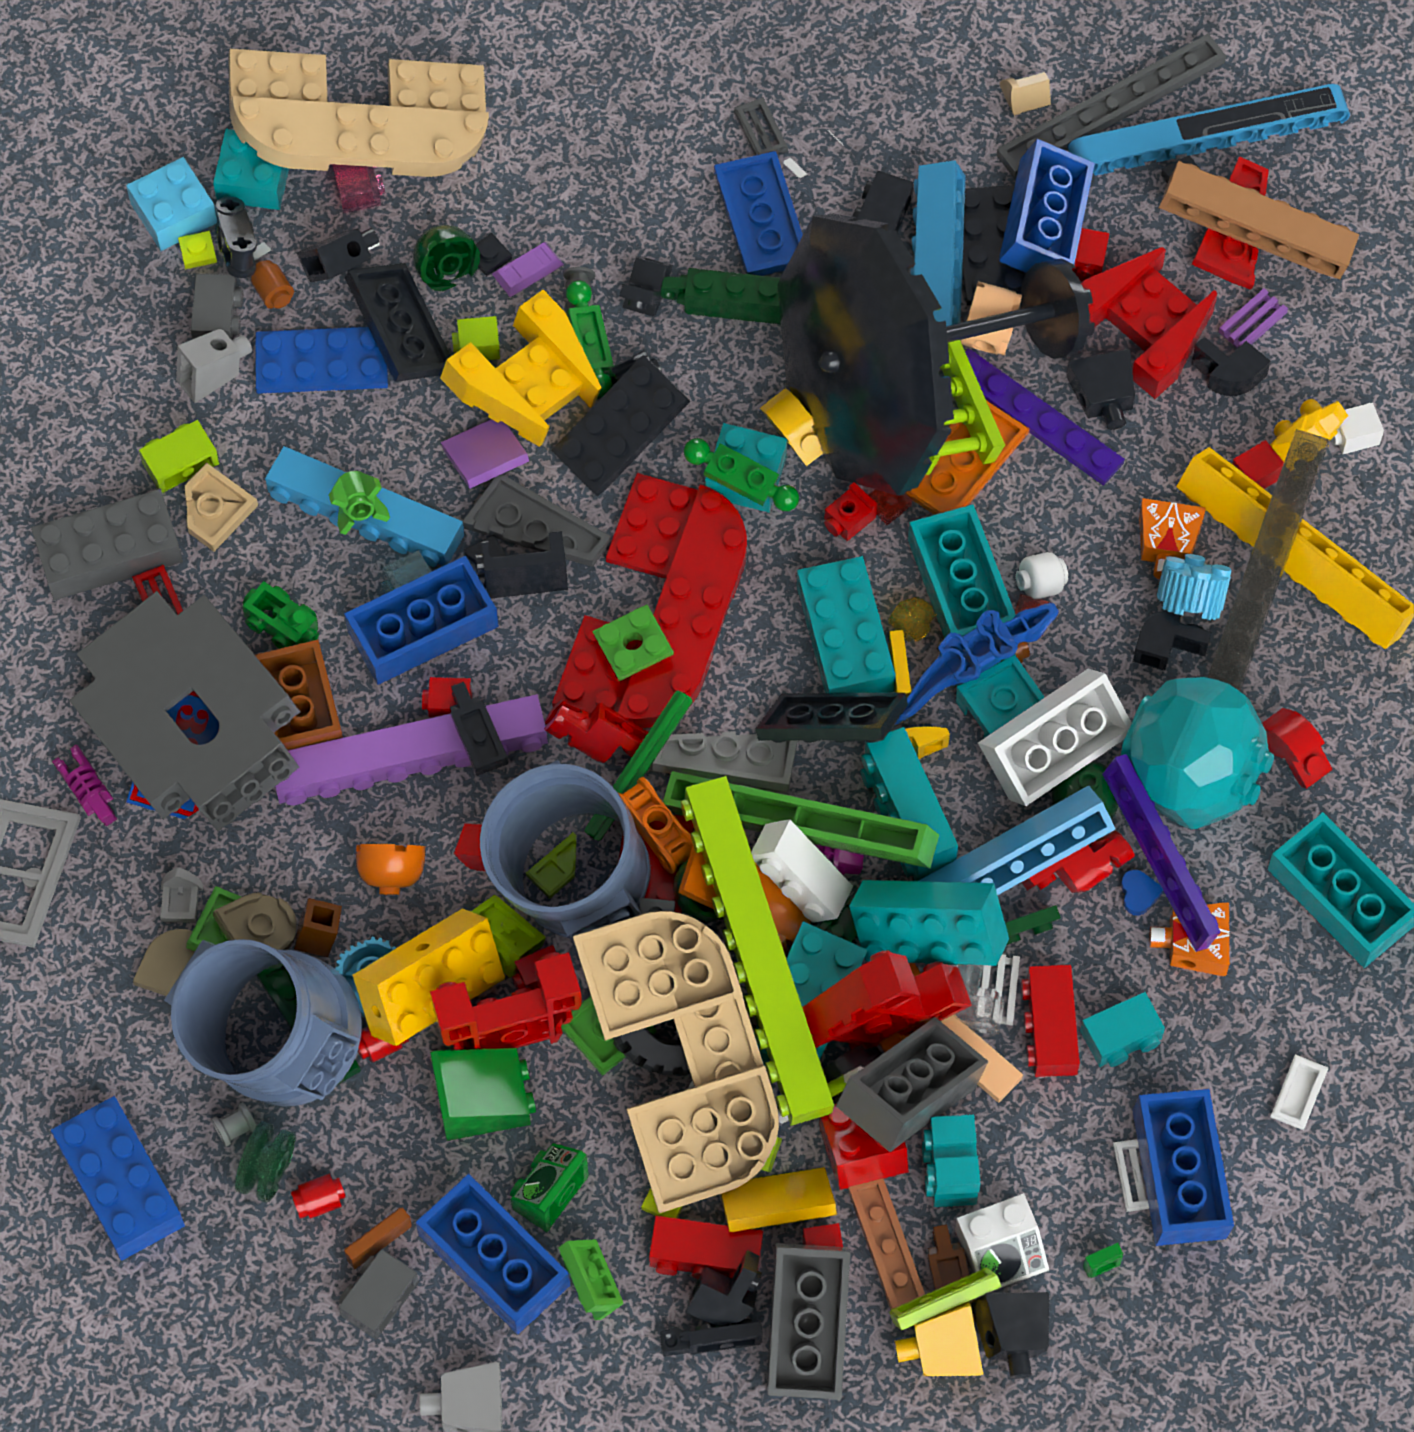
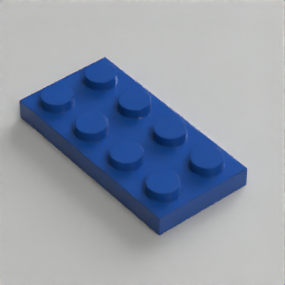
(759, 212)
(318, 360)

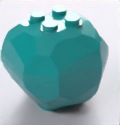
(1198, 750)

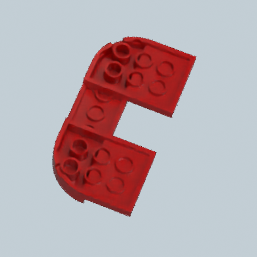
(701, 552)

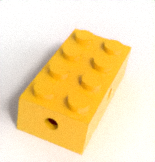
(399, 983)

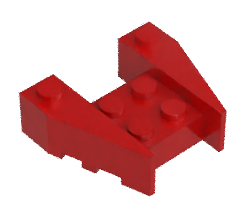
(1151, 315)
(884, 1001)
(514, 1020)

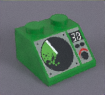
(550, 1185)

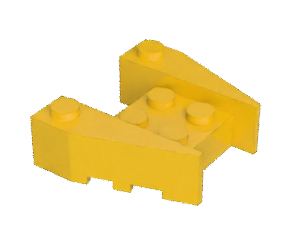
(534, 379)

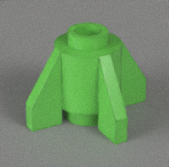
(357, 499)

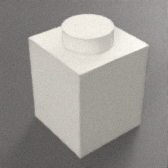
(1359, 429)

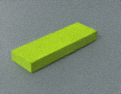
(944, 1298)

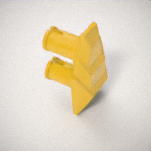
(1314, 420)

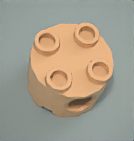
(990, 301)

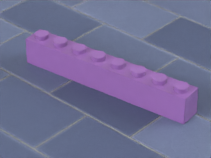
(403, 751)

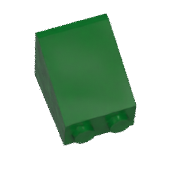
(481, 1091)

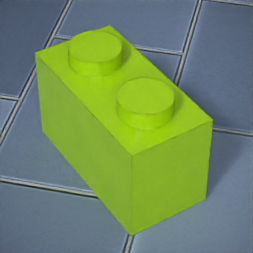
(178, 455)

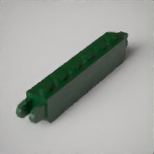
(725, 295)

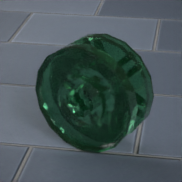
(264, 1161)

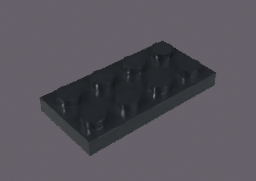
(984, 230)
(399, 321)
(620, 425)
(831, 717)

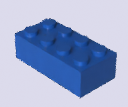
(1046, 207)
(421, 620)
(1182, 1167)
(117, 1178)
(493, 1254)

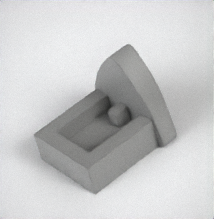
(180, 896)

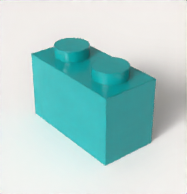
(1123, 1030)

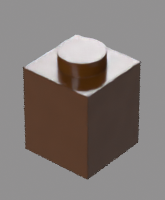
(318, 927)

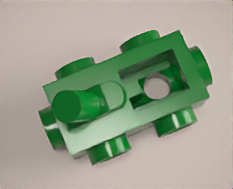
(290, 622)

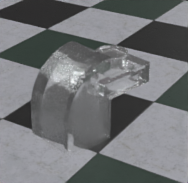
(987, 1004)

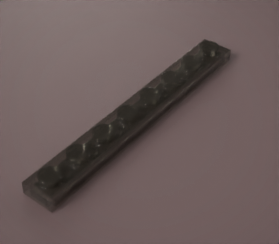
(1268, 558)

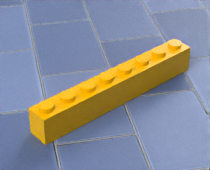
(1314, 558)

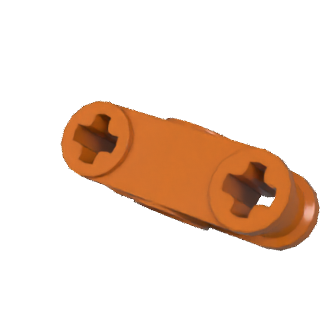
(669, 844)

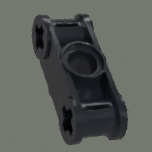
(235, 237)

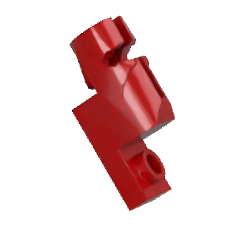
(594, 734)
(1087, 865)

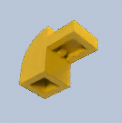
(794, 424)

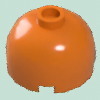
(390, 866)

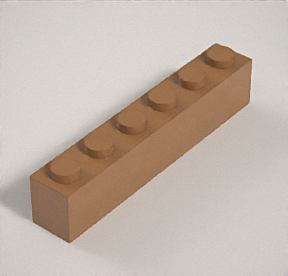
(1259, 220)

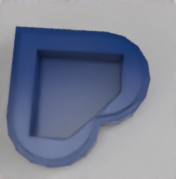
(1139, 892)

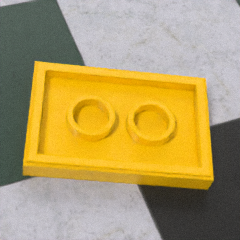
(779, 1200)

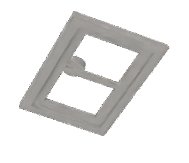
(45, 881)

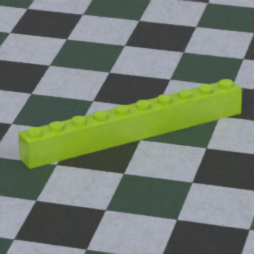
(758, 951)

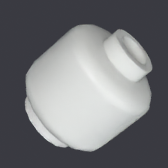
(1042, 575)

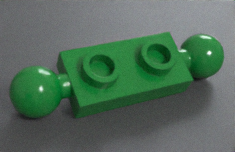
(590, 331)
(741, 474)

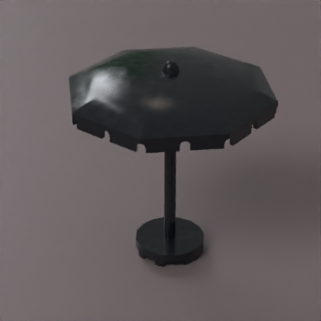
(870, 352)

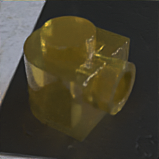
(913, 618)

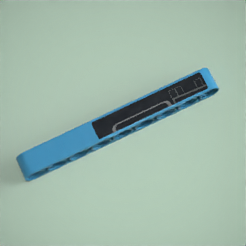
(1212, 128)

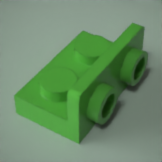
(591, 1277)

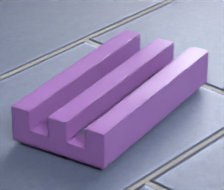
(1270, 303)

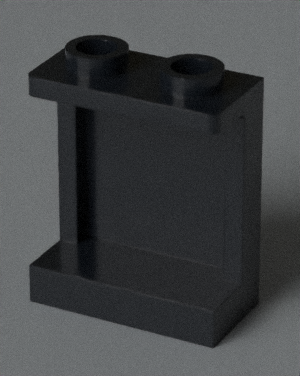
(524, 572)

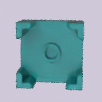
(998, 695)

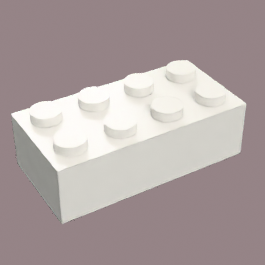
(1056, 737)

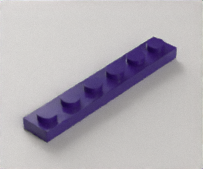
(1045, 422)
(1161, 853)

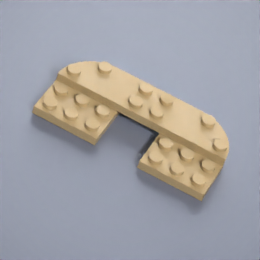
(426, 131)
(681, 971)

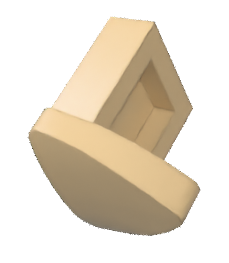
(1026, 93)

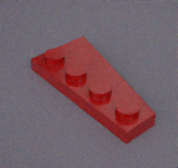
(1223, 254)

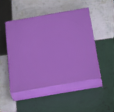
(484, 452)

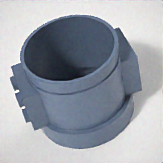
(531, 806)
(321, 1040)

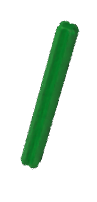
(644, 757)

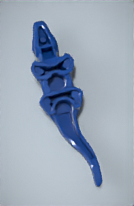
(969, 655)

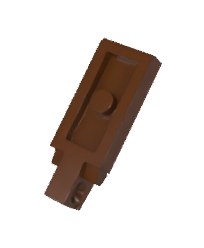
(946, 1260)

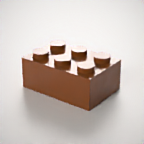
(305, 680)

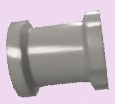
(234, 1124)

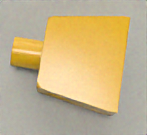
(944, 1344)

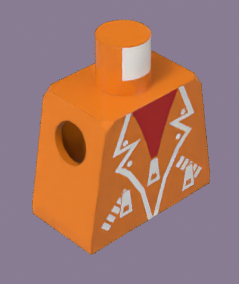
(1168, 531)
(1182, 953)

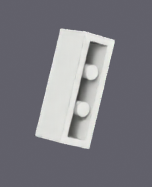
(801, 871)

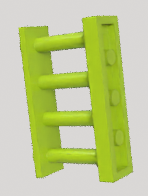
(972, 411)

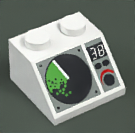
(1003, 1240)

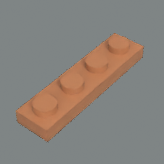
(886, 1242)

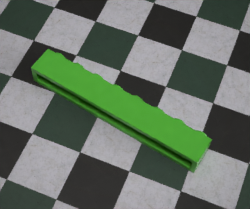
(823, 822)

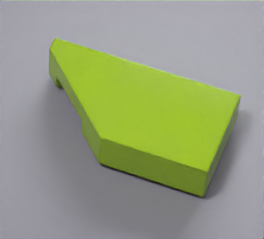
(556, 867)

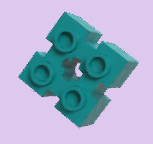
(953, 1161)

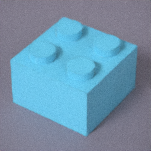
(172, 203)

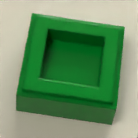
(1103, 1260)

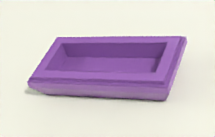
(527, 269)

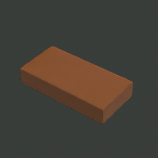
(378, 1237)

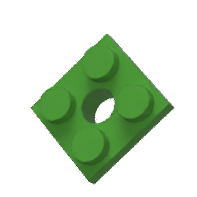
(633, 626)

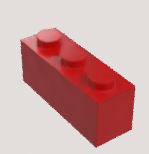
(1051, 1021)
(695, 1244)

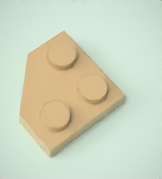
(215, 506)

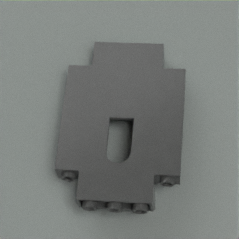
(150, 666)

